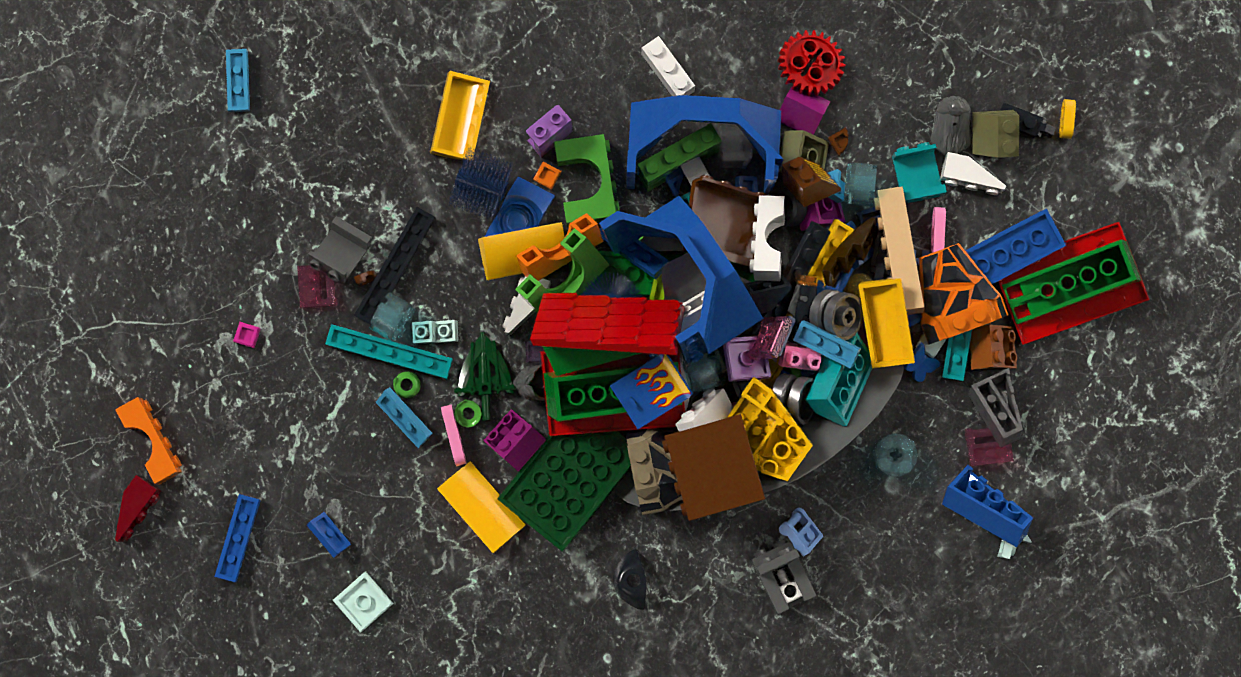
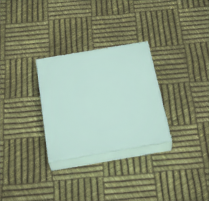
(363, 601)

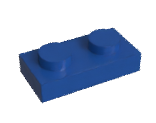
(328, 534)

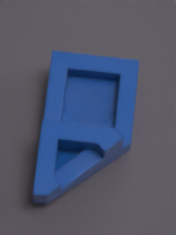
(674, 180)

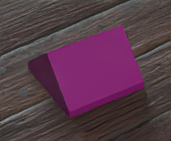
(803, 111)

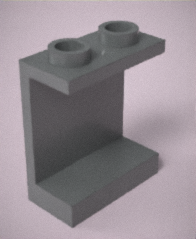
(340, 250)

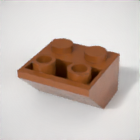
(993, 348)

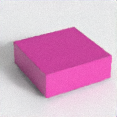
(246, 334)

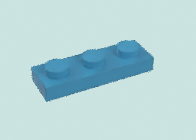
(237, 80)
(827, 344)
(403, 417)

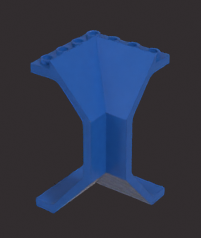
(657, 117)
(726, 302)

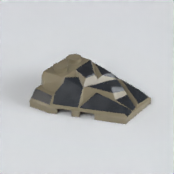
(651, 470)

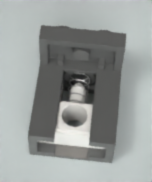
(769, 561)

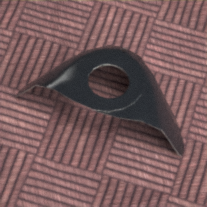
(632, 595)

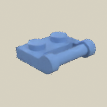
(806, 537)

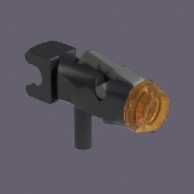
(802, 299)

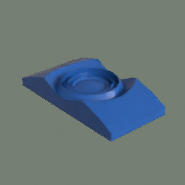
(522, 208)

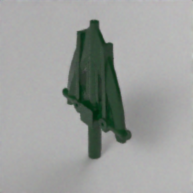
(484, 352)

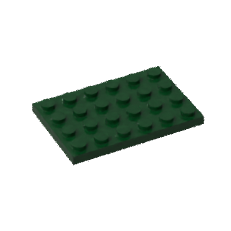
(567, 483)

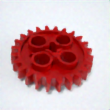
(795, 51)

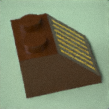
(808, 181)

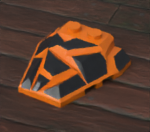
(955, 294)

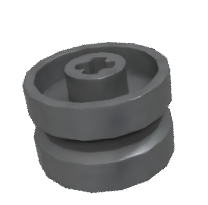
(837, 313)
(792, 394)

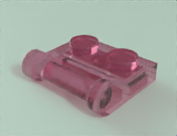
(310, 288)
(770, 338)
(986, 452)

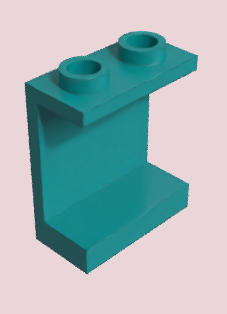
(918, 172)

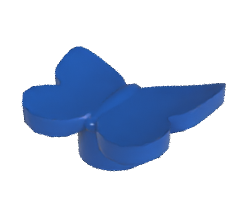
(922, 363)

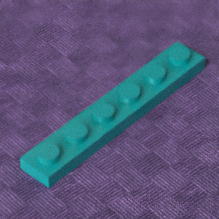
(389, 351)

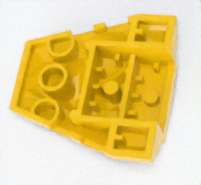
(772, 433)

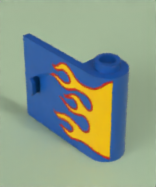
(654, 387)

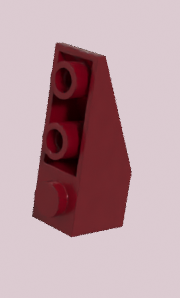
(135, 502)

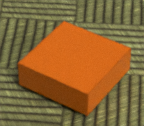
(547, 175)

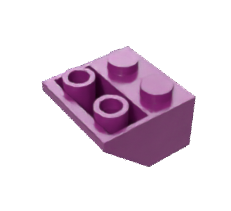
(514, 440)

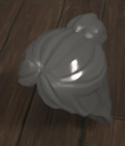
(952, 126)
(530, 383)

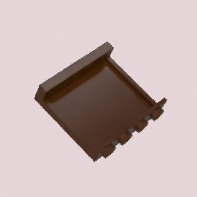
(727, 216)
(713, 467)

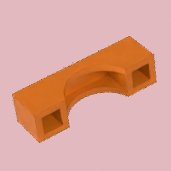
(545, 261)
(162, 463)

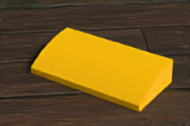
(459, 116)
(500, 250)
(886, 322)
(480, 508)

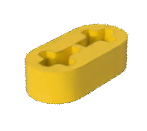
(1067, 119)

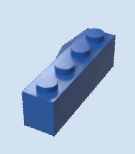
(987, 507)

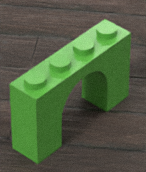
(700, 144)
(592, 151)
(586, 266)

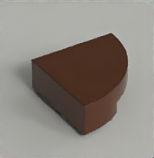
(839, 141)
(365, 278)

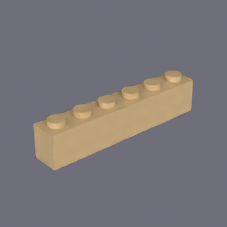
(899, 245)

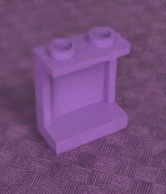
(551, 127)

